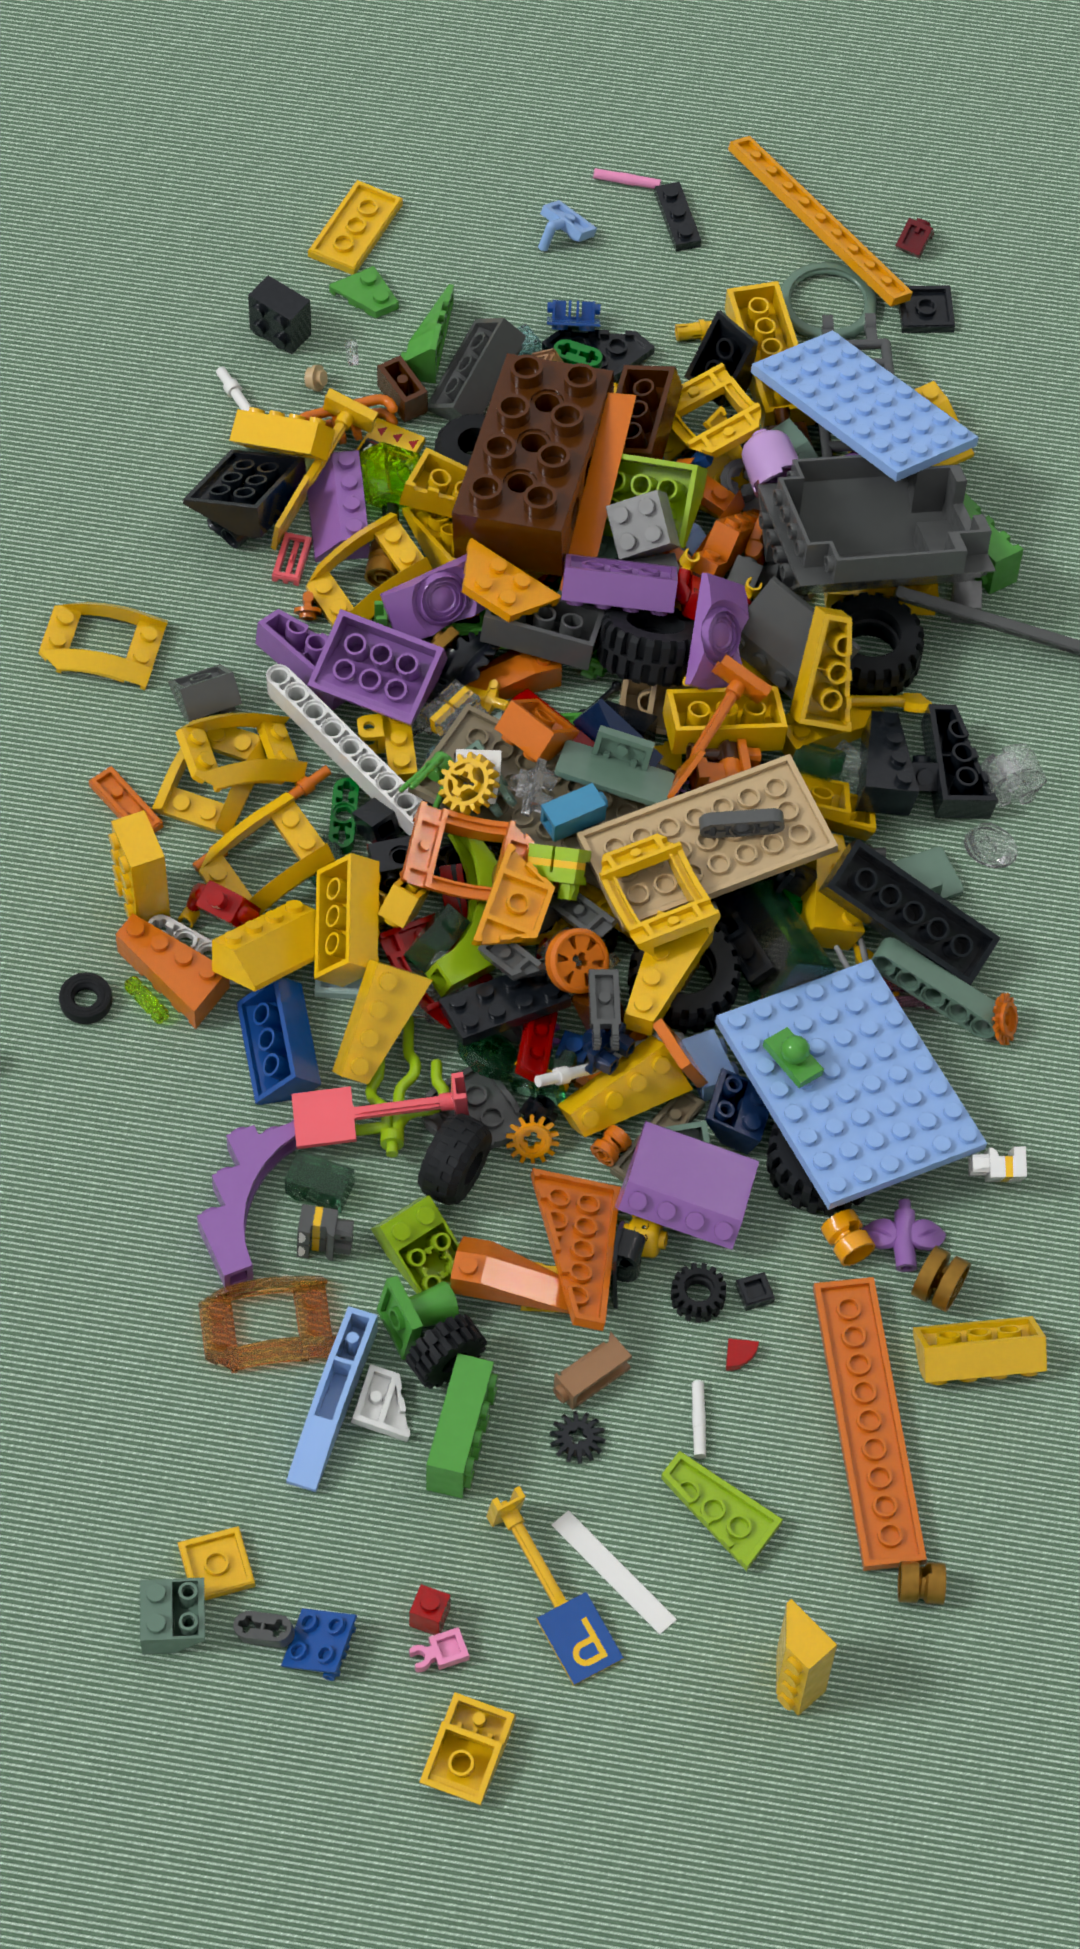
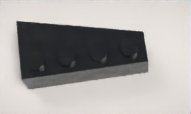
(885, 768)
(961, 782)

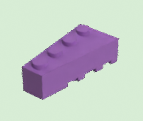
(295, 646)

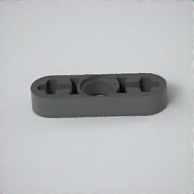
(741, 823)

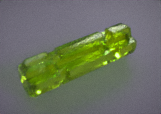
(146, 999)

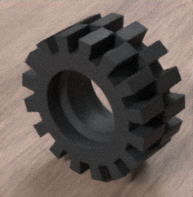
(698, 1308)

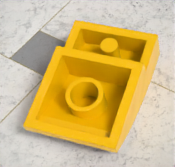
(468, 1748)

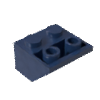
(736, 1112)

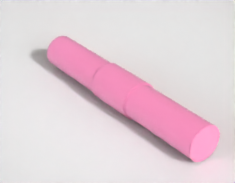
(626, 178)

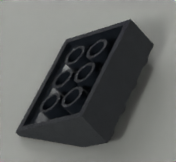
(247, 491)

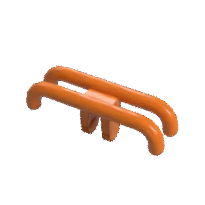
(376, 399)

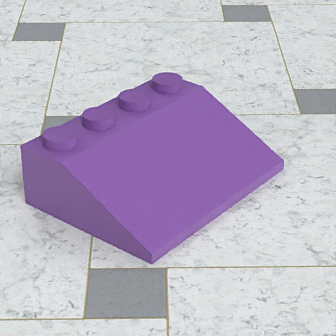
(377, 667)
(687, 1185)

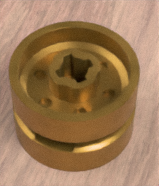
(941, 1278)

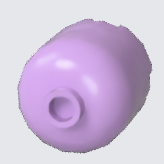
(767, 457)

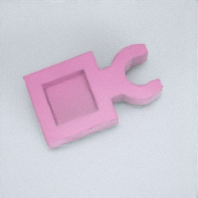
(444, 1649)

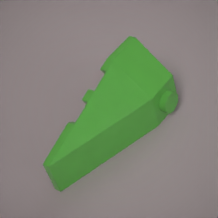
(428, 341)

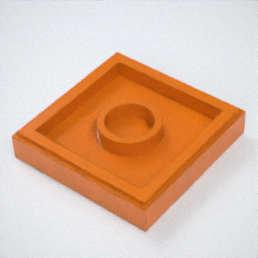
(679, 1053)

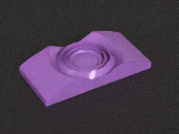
(430, 601)
(716, 630)

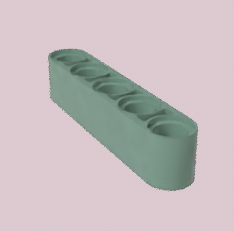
(935, 987)

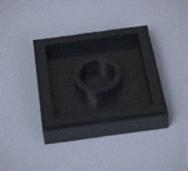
(928, 310)

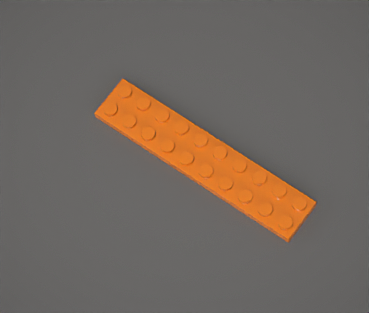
(869, 1424)

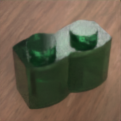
(819, 761)

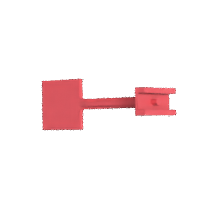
(330, 1117)

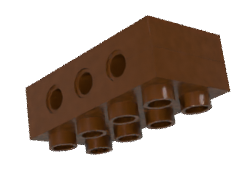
(532, 462)

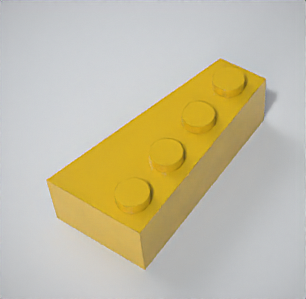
(434, 484)
(825, 673)
(825, 918)
(663, 978)
(377, 1018)
(636, 1085)

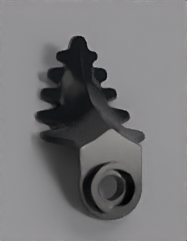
(464, 662)

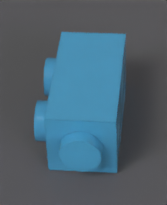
(573, 812)

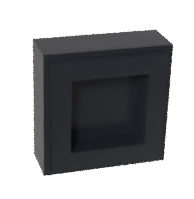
(755, 1291)

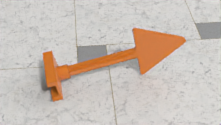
(740, 682)

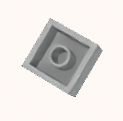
(643, 526)

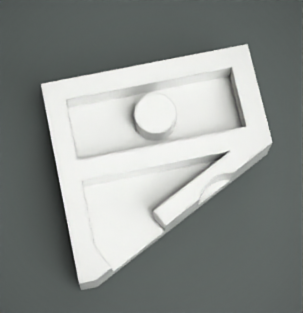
(382, 1404)

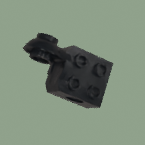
(392, 857)

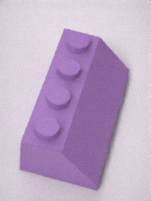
(337, 505)
(619, 584)

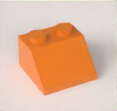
(535, 729)

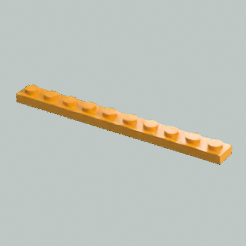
(820, 221)

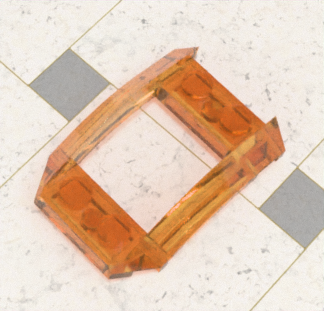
(312, 1317)

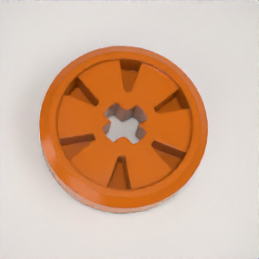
(560, 961)

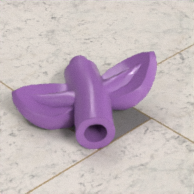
(905, 1235)

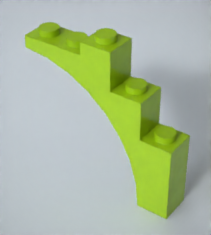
(465, 961)

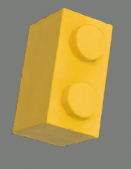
(402, 903)

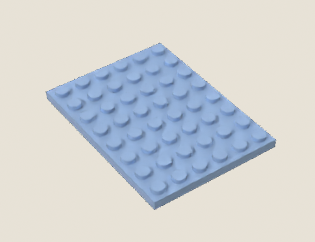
(881, 1100)

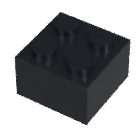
(279, 315)

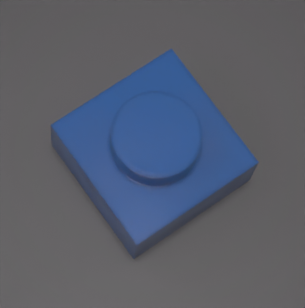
(574, 1043)

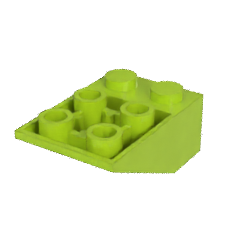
(418, 1244)

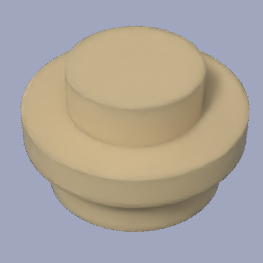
(315, 378)

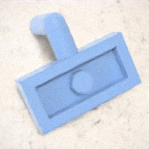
(566, 219)

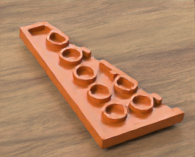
(581, 1235)

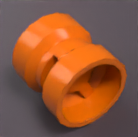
(611, 1145)

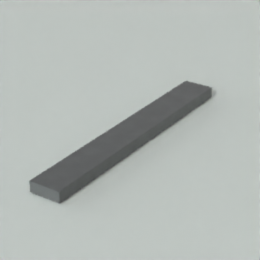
(987, 620)

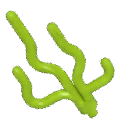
(392, 1127)

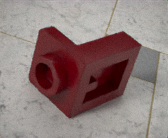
(915, 237)

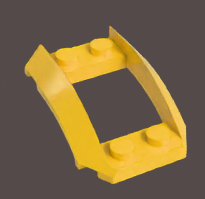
(727, 433)
(395, 544)
(140, 656)
(279, 767)
(200, 810)
(298, 835)
(672, 924)

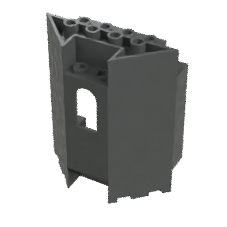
(855, 528)

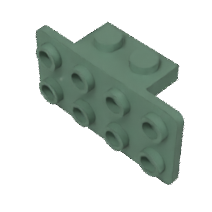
(616, 766)
(934, 871)

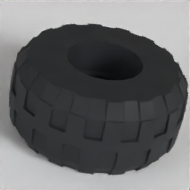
(459, 437)
(455, 1159)

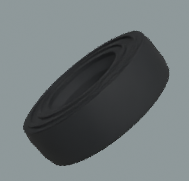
(81, 982)

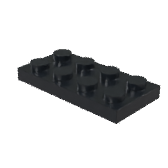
(501, 1006)

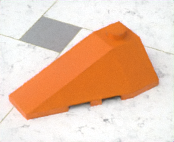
(500, 1275)

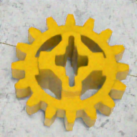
(468, 769)

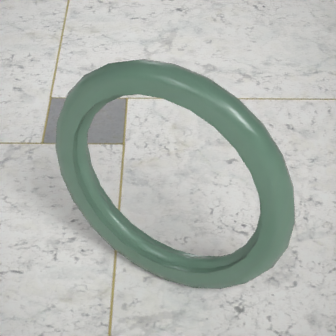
(835, 269)

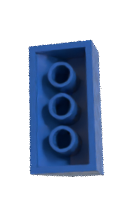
(278, 1042)

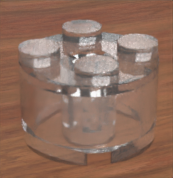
(1014, 774)

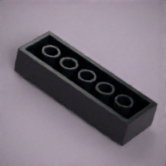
(908, 911)

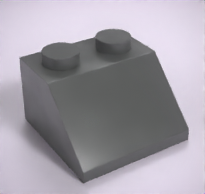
(206, 692)

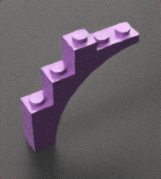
(235, 1188)

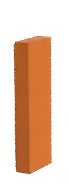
(121, 797)

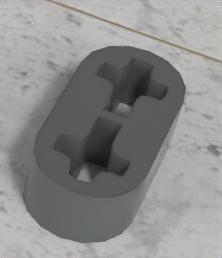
(265, 1623)

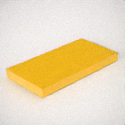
(355, 227)

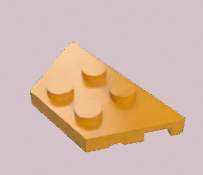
(502, 585)
(515, 903)

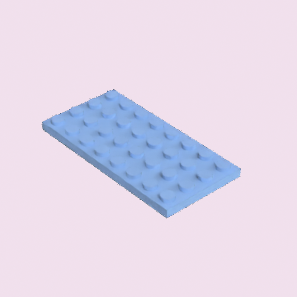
(864, 405)

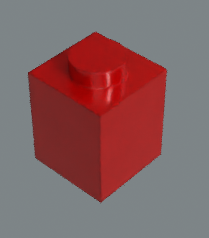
(429, 1610)

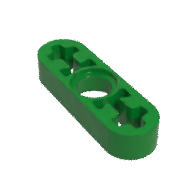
(339, 805)

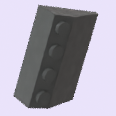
(778, 634)

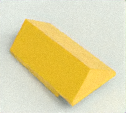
(838, 808)

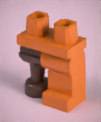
(730, 759)

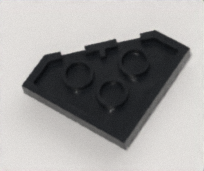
(615, 348)

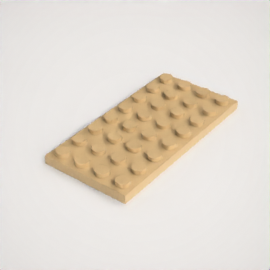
(717, 862)

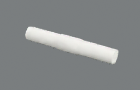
(699, 1419)

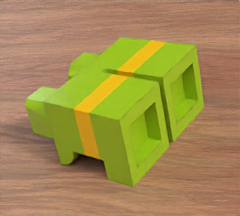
(561, 866)

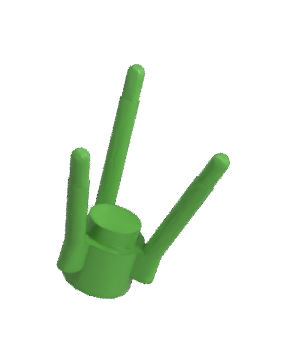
(432, 770)

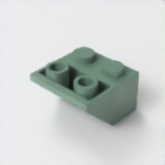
(171, 1614)

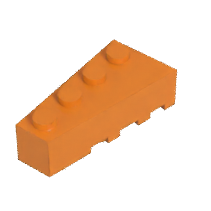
(172, 968)

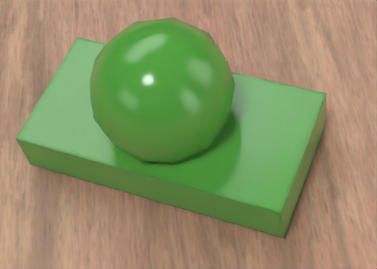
(793, 1056)

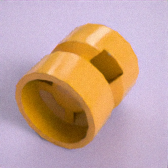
(845, 1233)

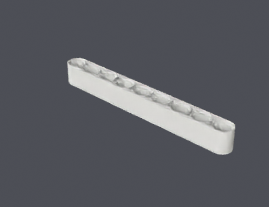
(321, 723)

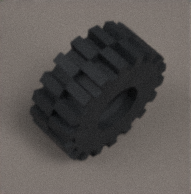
(436, 1352)

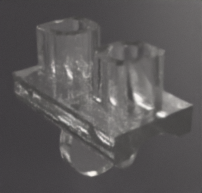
(529, 785)

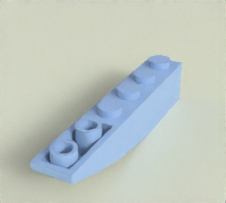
(333, 1397)

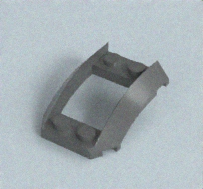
(520, 964)

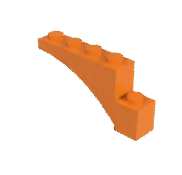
(725, 543)

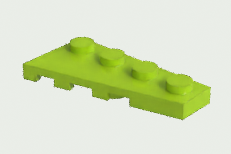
(725, 1511)

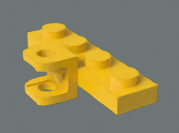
(393, 738)

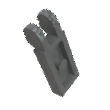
(604, 1005)

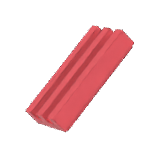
(287, 576)

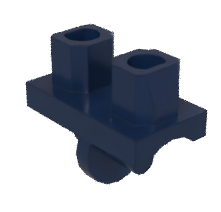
(604, 1058)

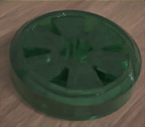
(489, 1057)

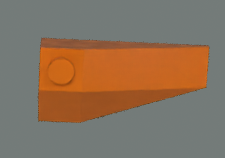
(518, 672)

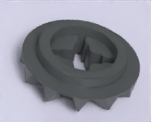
(733, 470)

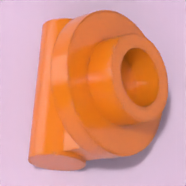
(307, 611)

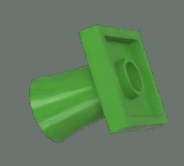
(407, 1316)

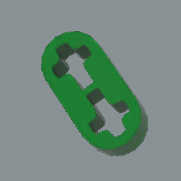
(578, 353)

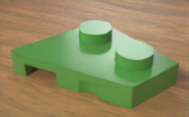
(367, 292)

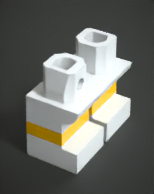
(999, 1168)

